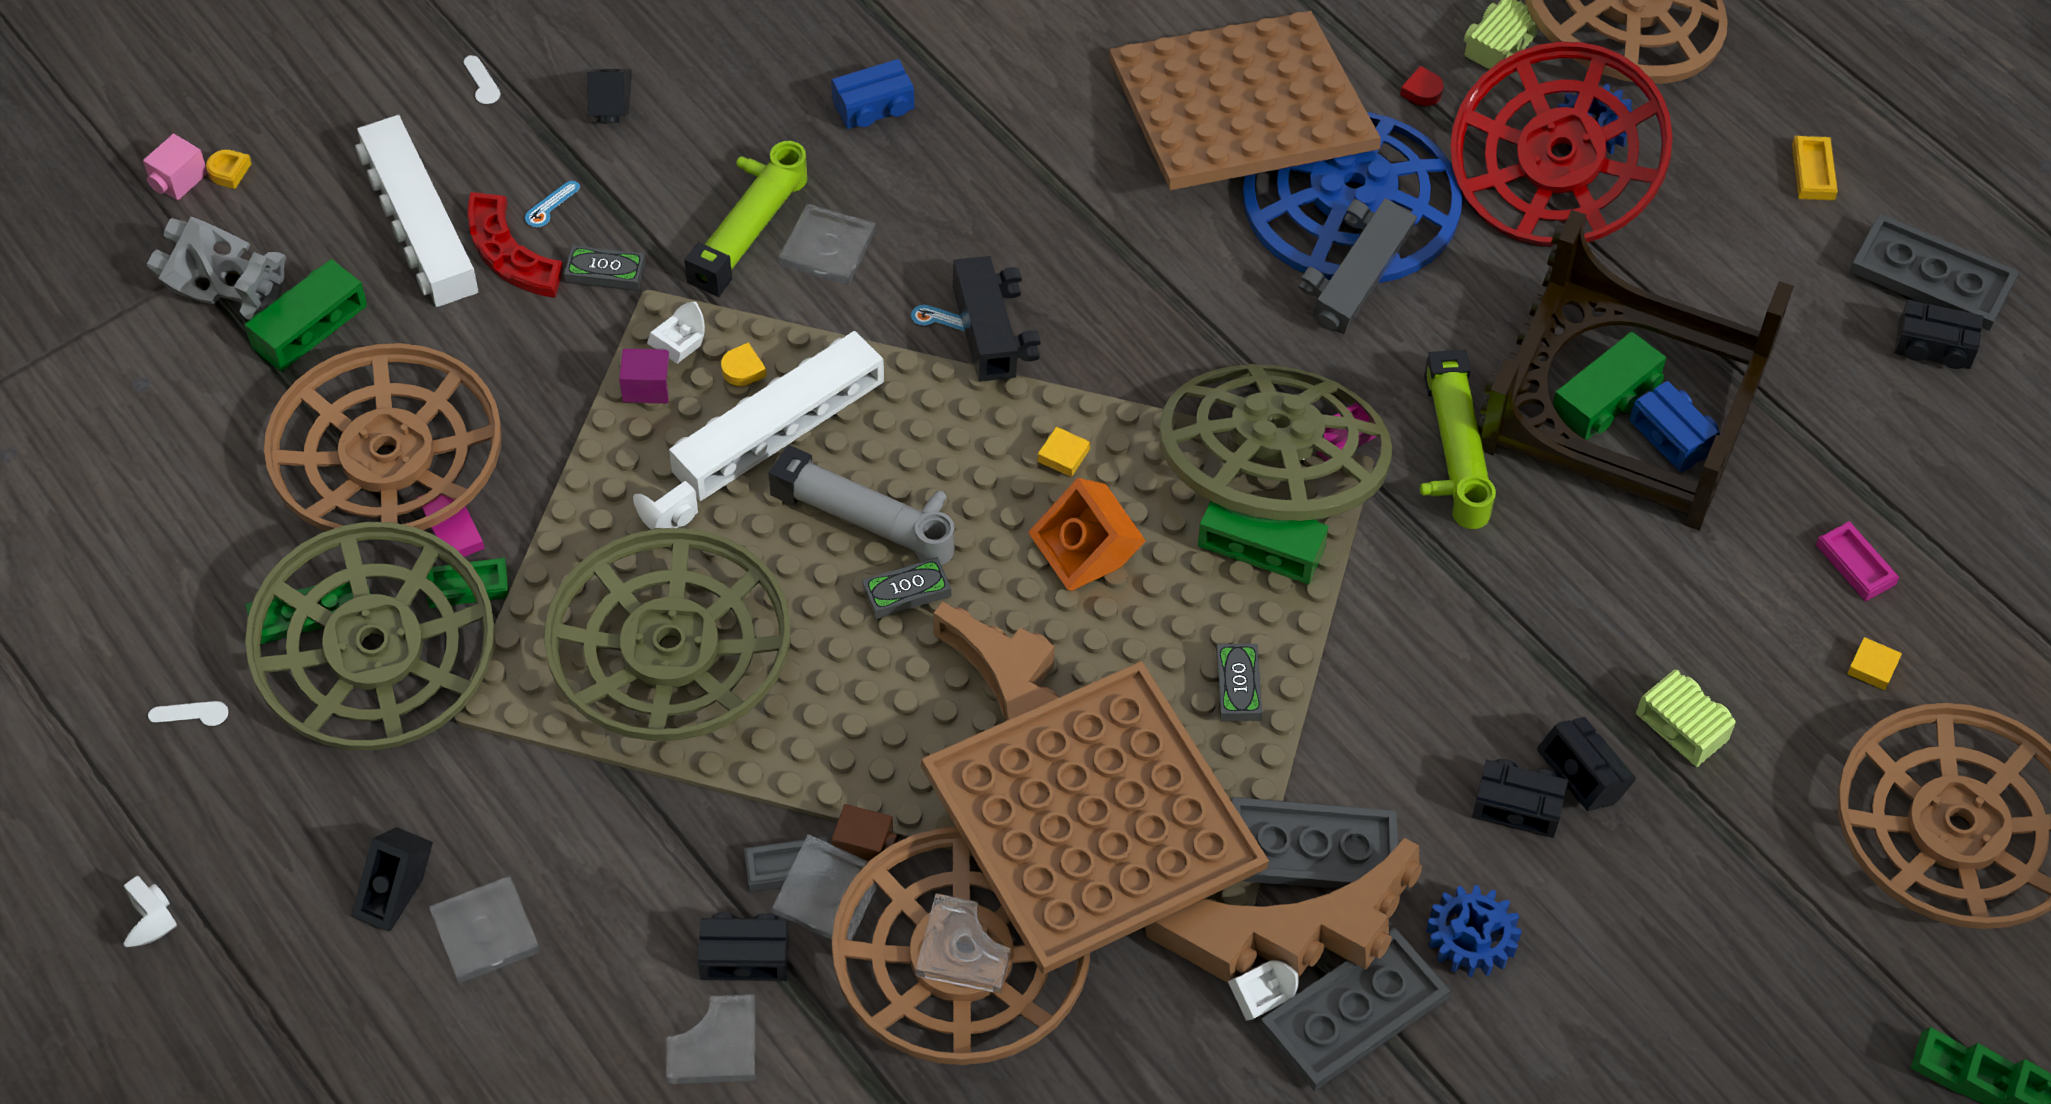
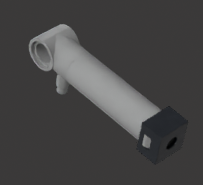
(797, 478)

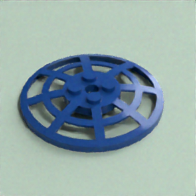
(1333, 198)

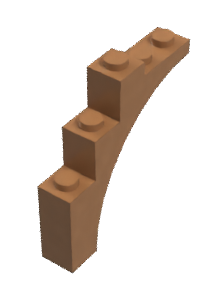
(1008, 665)
(1347, 921)

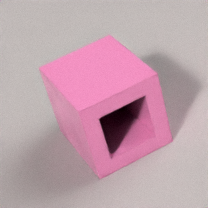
(175, 167)

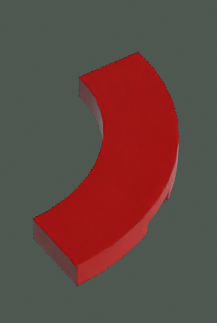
(503, 254)

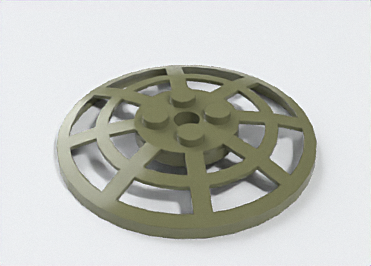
(1256, 434)
(366, 616)
(663, 618)

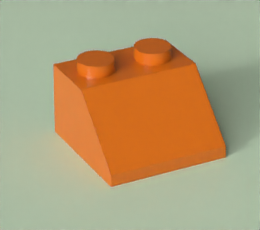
(1086, 534)

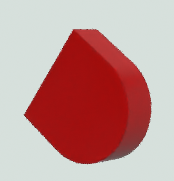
(1423, 88)

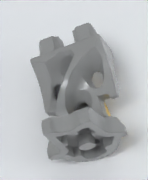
(195, 257)

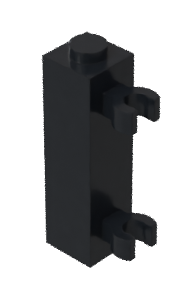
(986, 319)

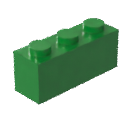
(306, 315)
(1609, 386)
(1270, 544)

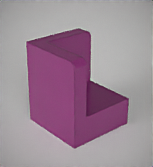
(644, 376)

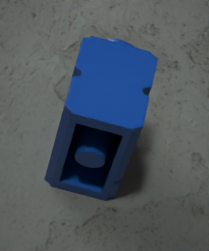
(873, 94)
(1674, 426)

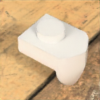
(680, 333)
(671, 510)
(152, 906)
(1264, 988)

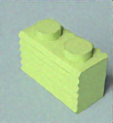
(1501, 33)
(1686, 717)

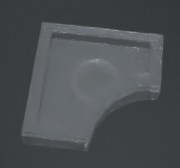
(959, 949)
(718, 1047)

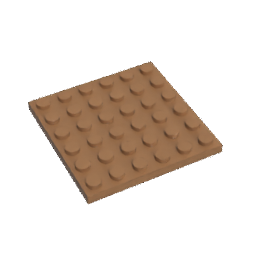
(1242, 100)
(1093, 816)

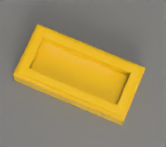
(1814, 168)

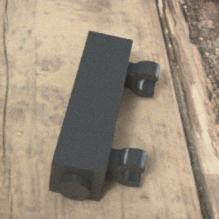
(1363, 266)

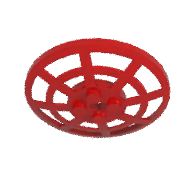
(1559, 126)

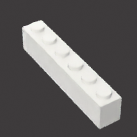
(417, 211)
(777, 415)

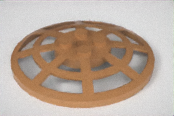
(1636, 15)
(381, 428)
(1947, 797)
(878, 952)

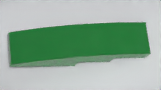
(1980, 1071)

